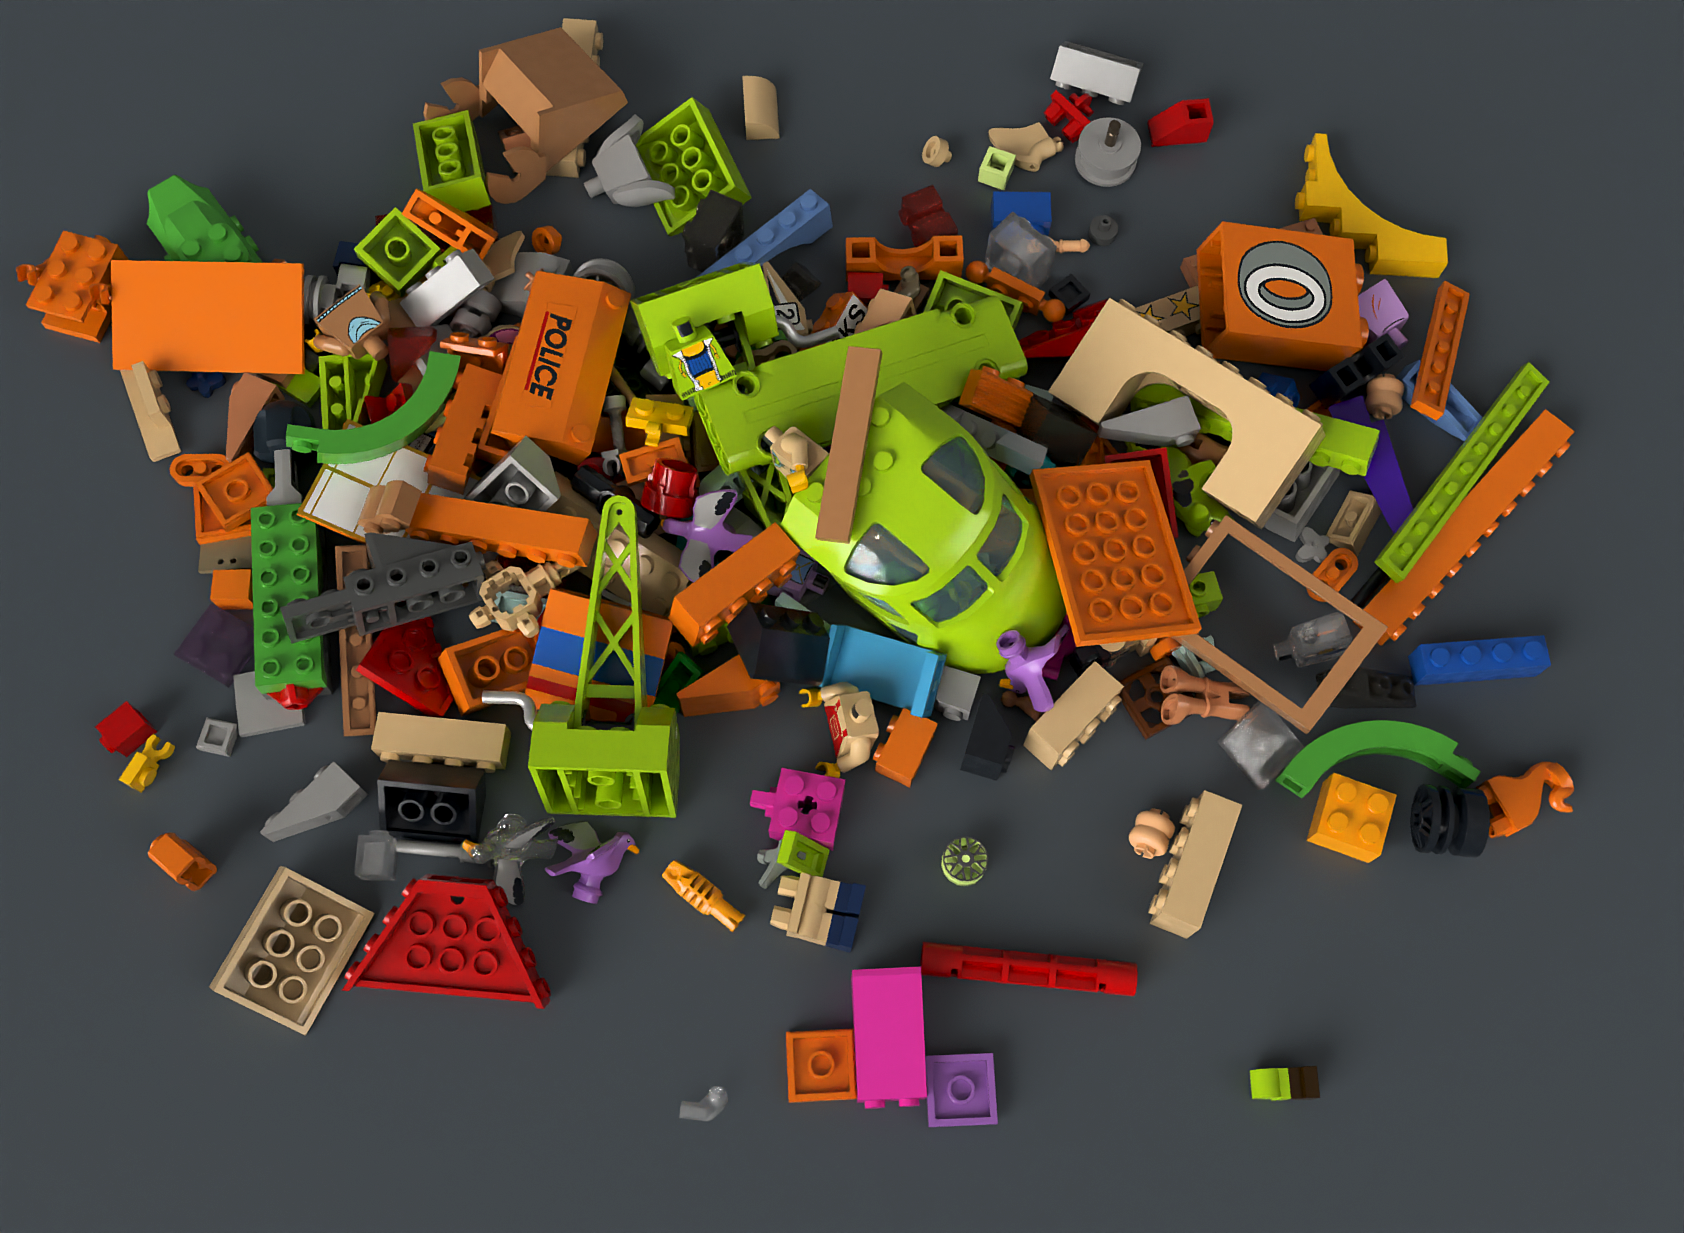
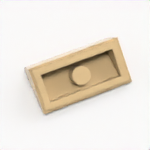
(1354, 521)

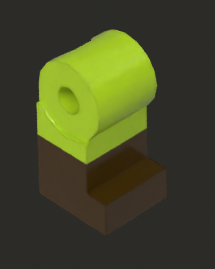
(1285, 1083)

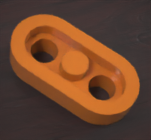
(200, 464)
(1331, 575)

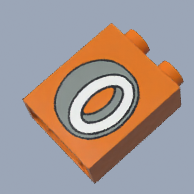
(1279, 297)

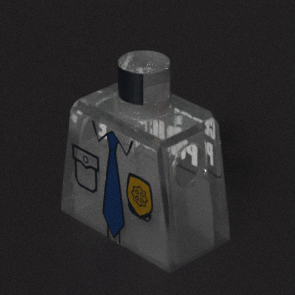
(1327, 640)

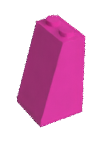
(889, 1036)

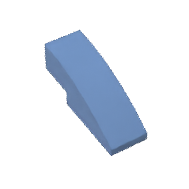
(1459, 415)

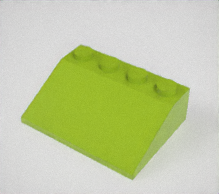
(691, 157)

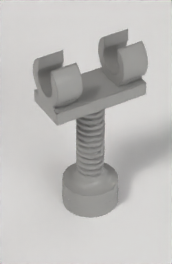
(614, 406)

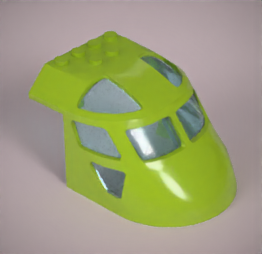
(937, 539)

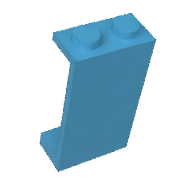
(885, 668)

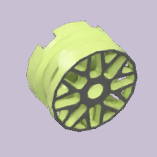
(964, 861)

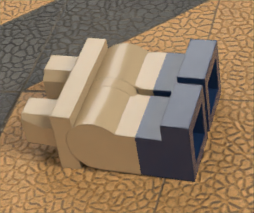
(815, 910)

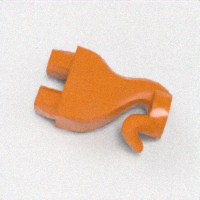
(1517, 800)

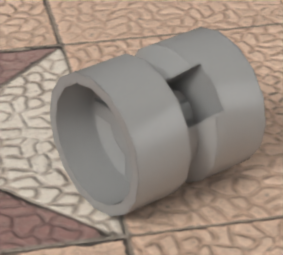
(477, 315)

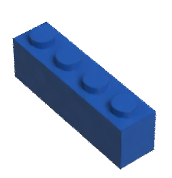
(1479, 660)

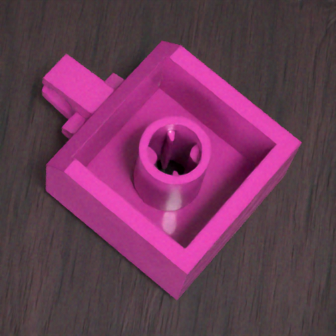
(786, 805)

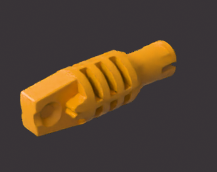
(701, 894)

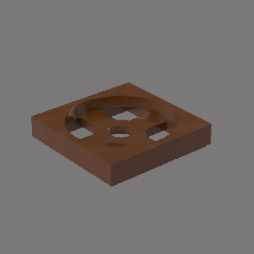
(1149, 684)

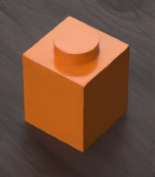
(232, 589)

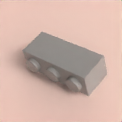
(446, 288)

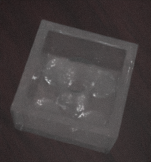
(1020, 250)

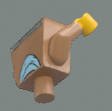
(354, 325)

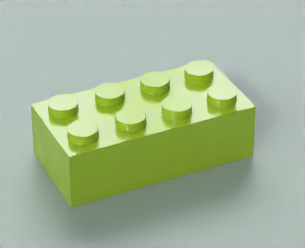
(452, 161)

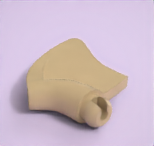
(1028, 144)
(502, 256)

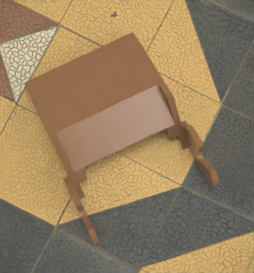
(548, 92)

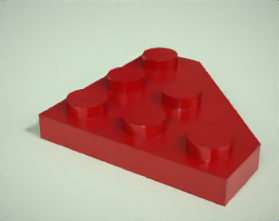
(408, 666)

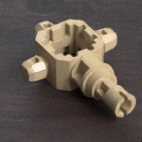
(536, 583)

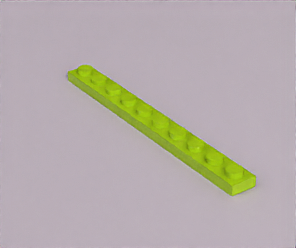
(1461, 473)

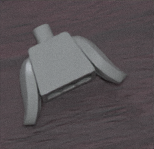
(623, 171)

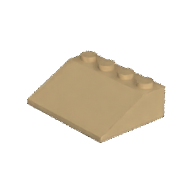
(292, 950)

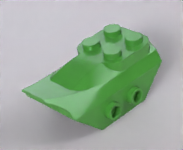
(195, 225)

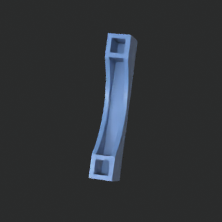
(795, 225)

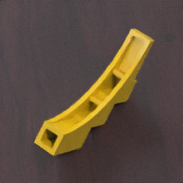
(1387, 246)

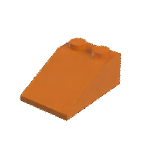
(487, 663)
(726, 690)

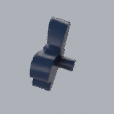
(206, 382)

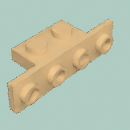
(151, 411)

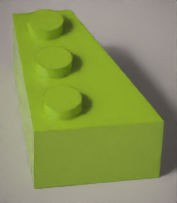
(344, 385)

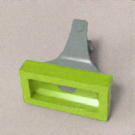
(793, 853)

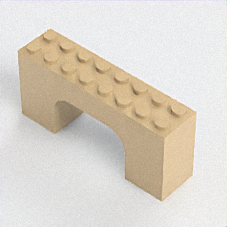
(1268, 433)

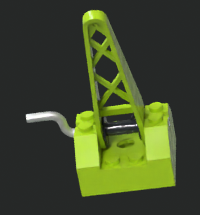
(744, 302)
(605, 764)

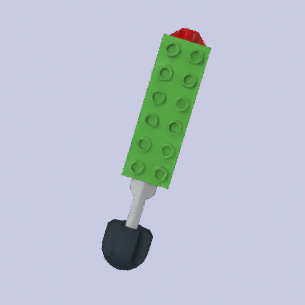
(286, 566)

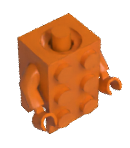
(74, 285)

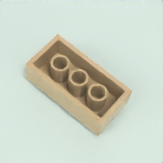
(1195, 864)

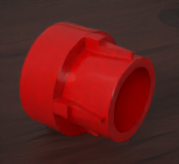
(671, 488)

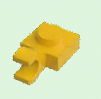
(143, 766)

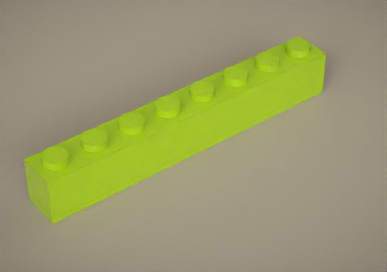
(1344, 446)

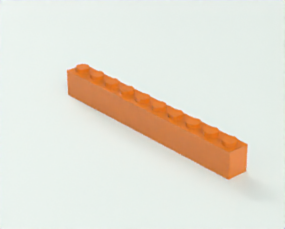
(1470, 521)

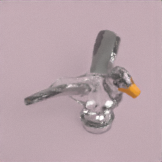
(511, 846)

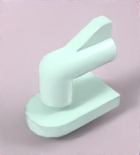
(1190, 664)

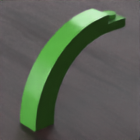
(390, 433)
(1373, 738)

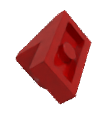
(380, 407)

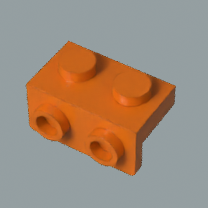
(481, 352)

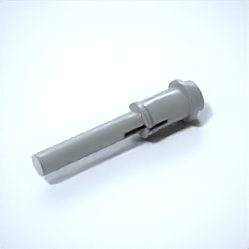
(437, 849)

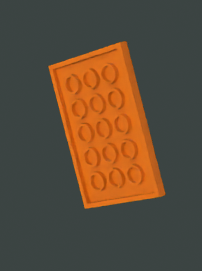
(1114, 553)

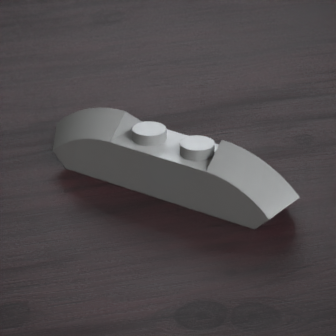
(999, 442)

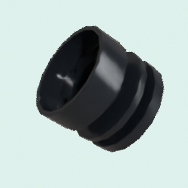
(1450, 820)

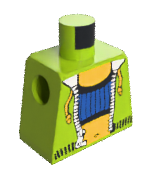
(696, 359)

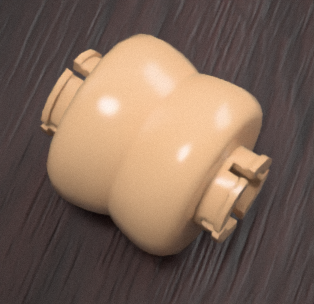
(1384, 396)
(1151, 833)

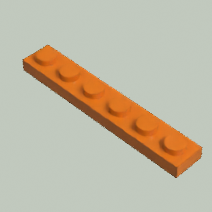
(1440, 351)

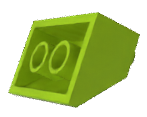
(952, 290)

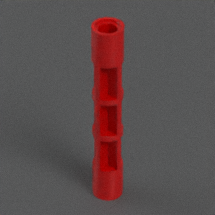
(1029, 968)

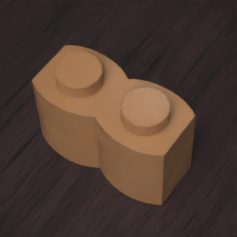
(389, 507)

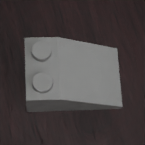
(511, 288)

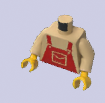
(850, 724)

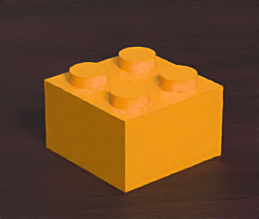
(1351, 818)

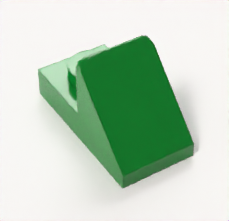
(677, 676)

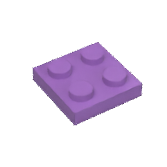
(961, 1090)

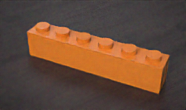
(504, 530)

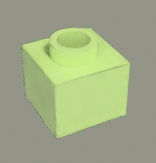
(996, 168)

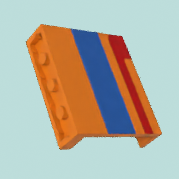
(560, 648)

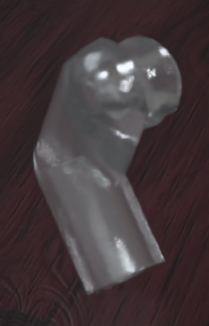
(708, 1108)

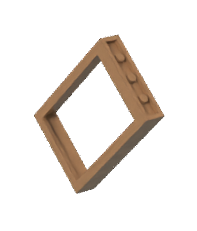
(1308, 716)

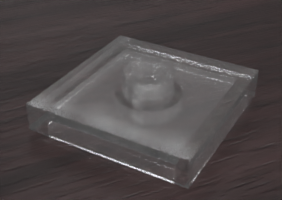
(1260, 744)

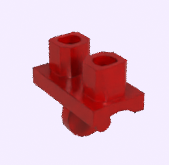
(1073, 112)

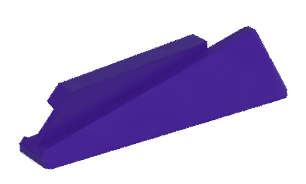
(1384, 471)

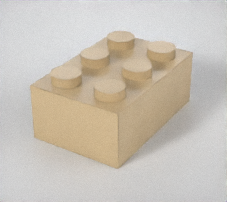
(1074, 717)

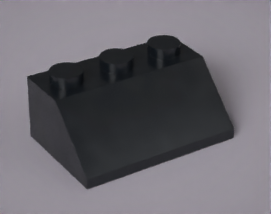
(781, 643)
(431, 801)

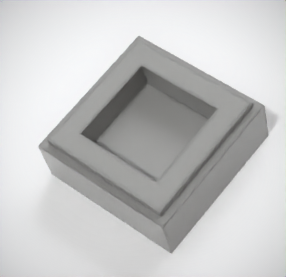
(218, 737)

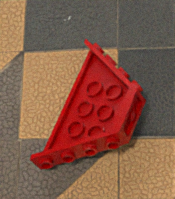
(452, 945)

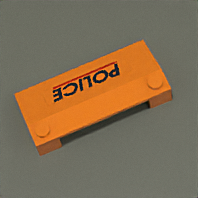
(562, 364)

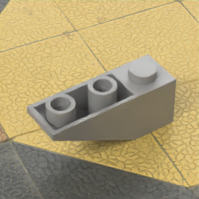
(324, 800)

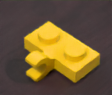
(659, 418)

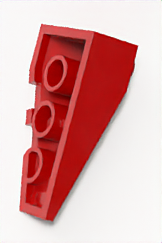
(1064, 336)

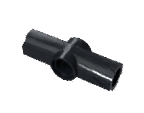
(599, 489)

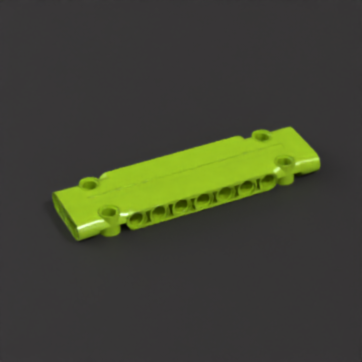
(804, 388)

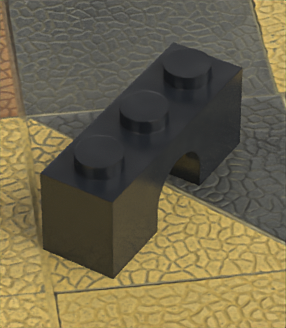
(1356, 371)

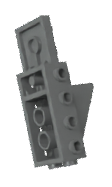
(399, 572)

